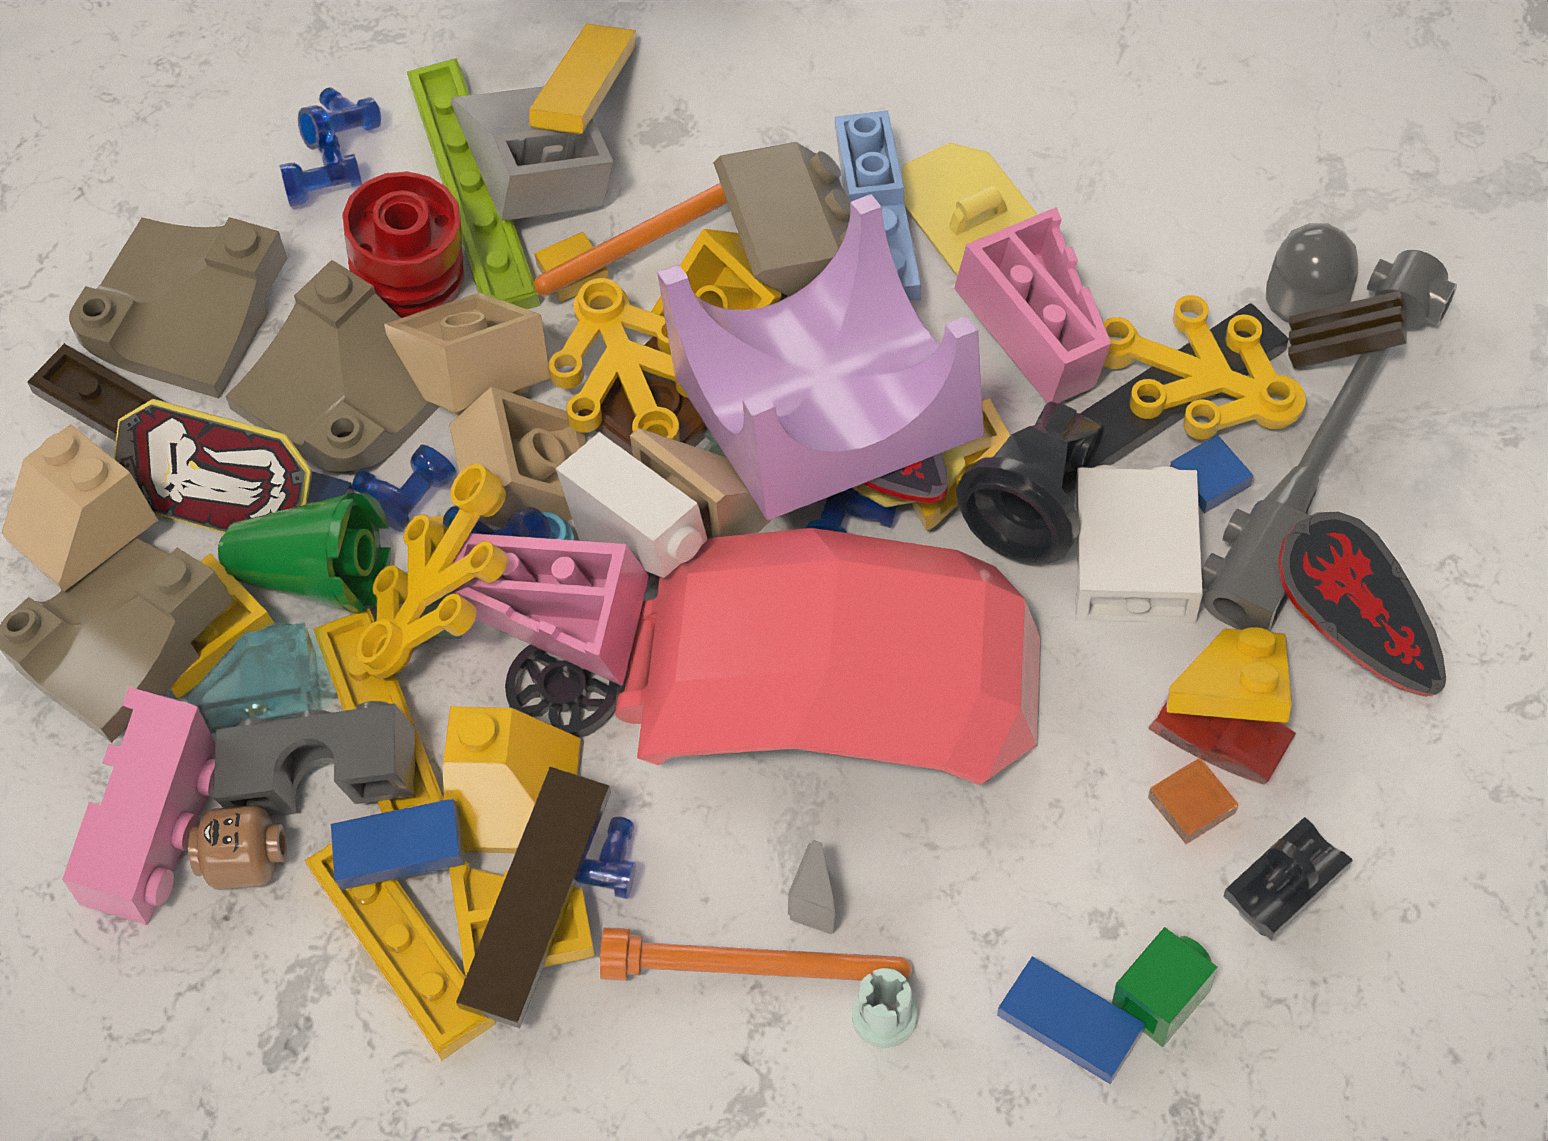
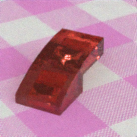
(1235, 745)

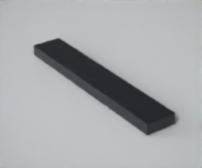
(1127, 431)

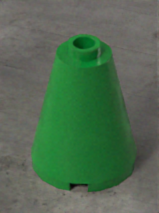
(312, 551)

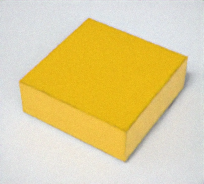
(562, 252)

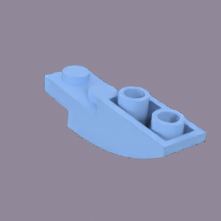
(872, 167)

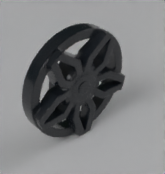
(561, 689)

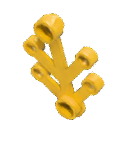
(619, 359)
(1207, 373)
(390, 640)

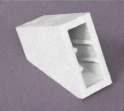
(629, 504)

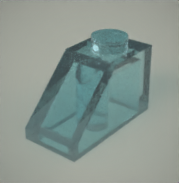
(261, 676)

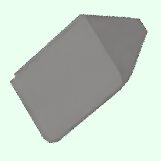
(811, 892)

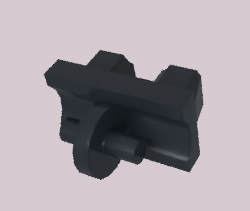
(1286, 879)

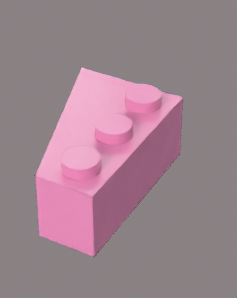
(1035, 306)
(564, 598)
(148, 808)

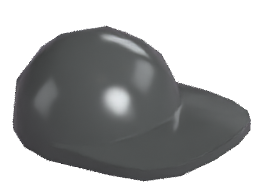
(1312, 271)

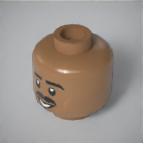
(236, 847)

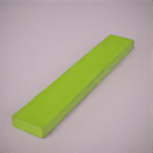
(488, 242)

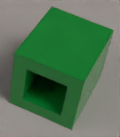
(1165, 984)

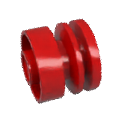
(405, 240)

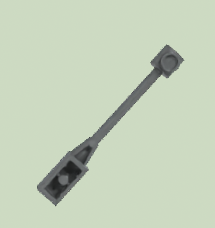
(1246, 584)

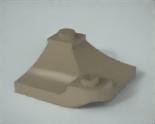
(181, 302)
(334, 377)
(115, 631)

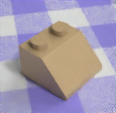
(470, 346)
(519, 444)
(73, 508)

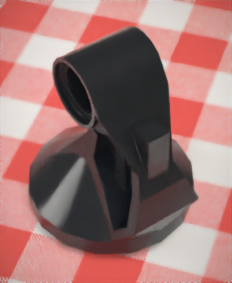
(1018, 495)

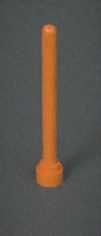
(630, 241)
(627, 954)

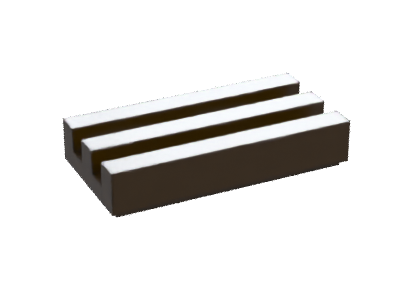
(1347, 329)

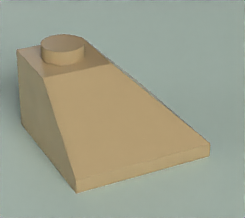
(706, 479)

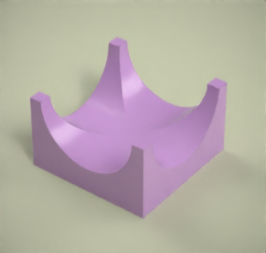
(827, 379)

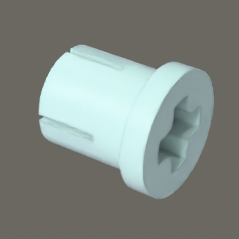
(876, 1023)

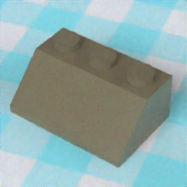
(785, 211)

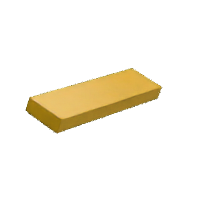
(582, 79)
(355, 686)
(405, 955)

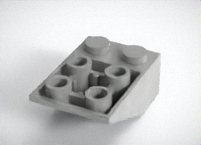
(531, 167)

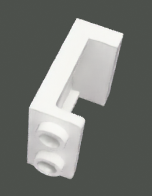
(1138, 545)

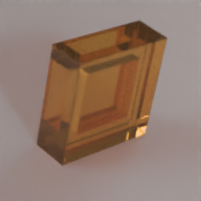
(1193, 800)

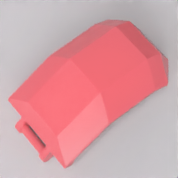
(837, 654)

